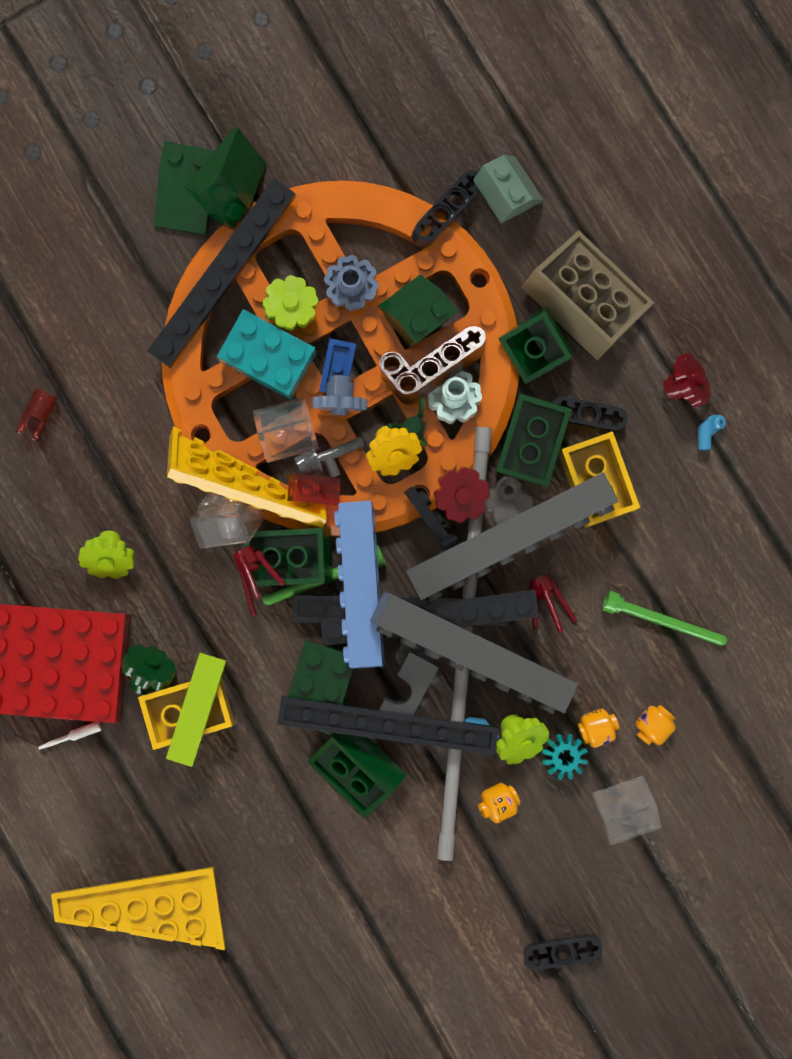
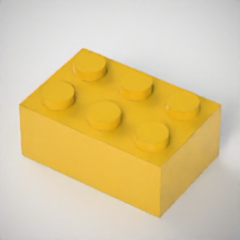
(598, 456)
(164, 707)

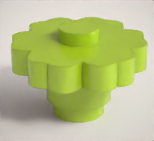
(290, 303)
(106, 556)
(521, 738)

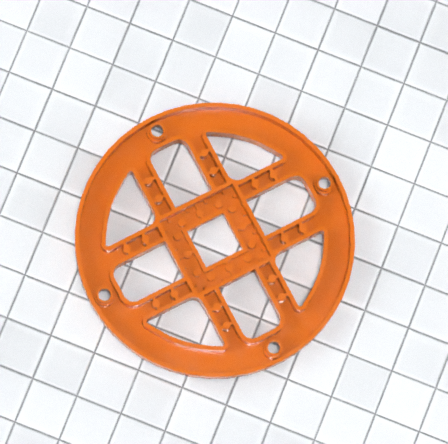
(454, 254)

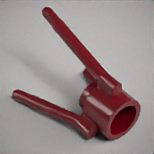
(246, 563)
(544, 590)

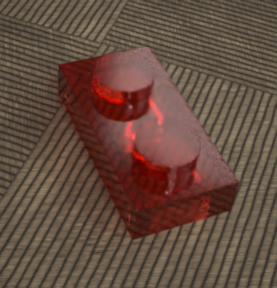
(313, 489)

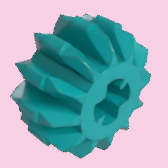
(571, 750)

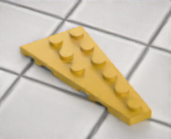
(223, 474)
(158, 907)

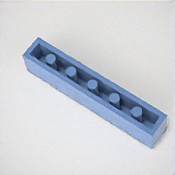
(361, 583)

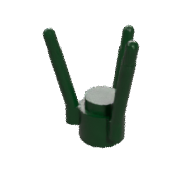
(415, 423)

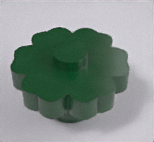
(147, 669)

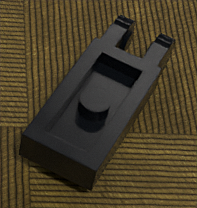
(433, 520)

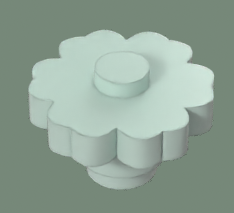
(455, 399)

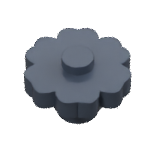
(351, 283)
(339, 397)

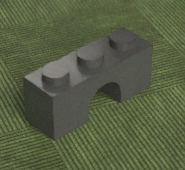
(419, 673)

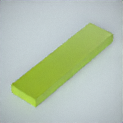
(196, 709)

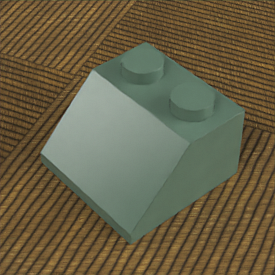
(507, 187)

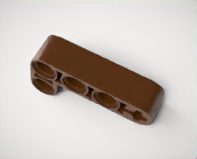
(434, 361)

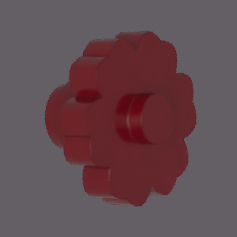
(688, 381)
(462, 494)

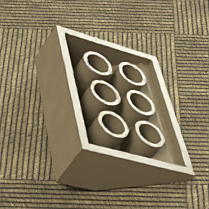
(587, 294)

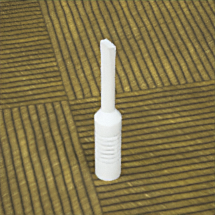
(75, 734)

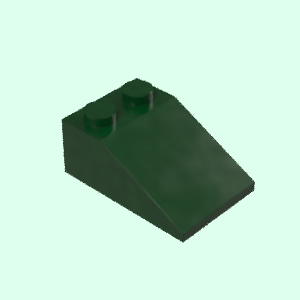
(228, 179)
(174, 204)

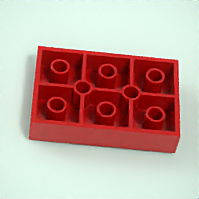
(62, 663)

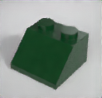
(417, 310)
(536, 345)

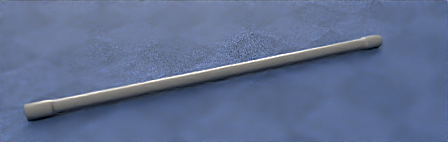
(447, 835)

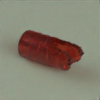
(39, 406)

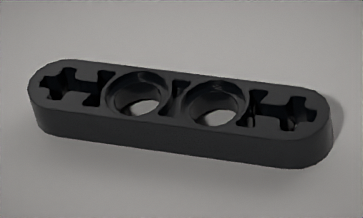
(448, 208)

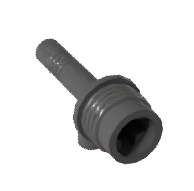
(310, 462)

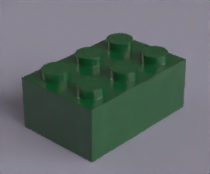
(533, 440)
(295, 554)
(321, 675)

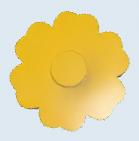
(393, 450)

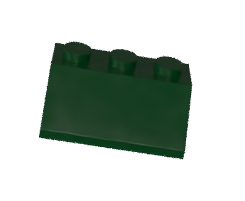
(357, 770)

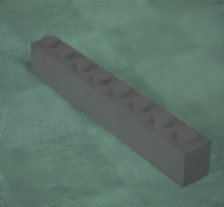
(512, 536)
(473, 652)

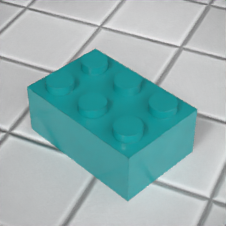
(267, 354)

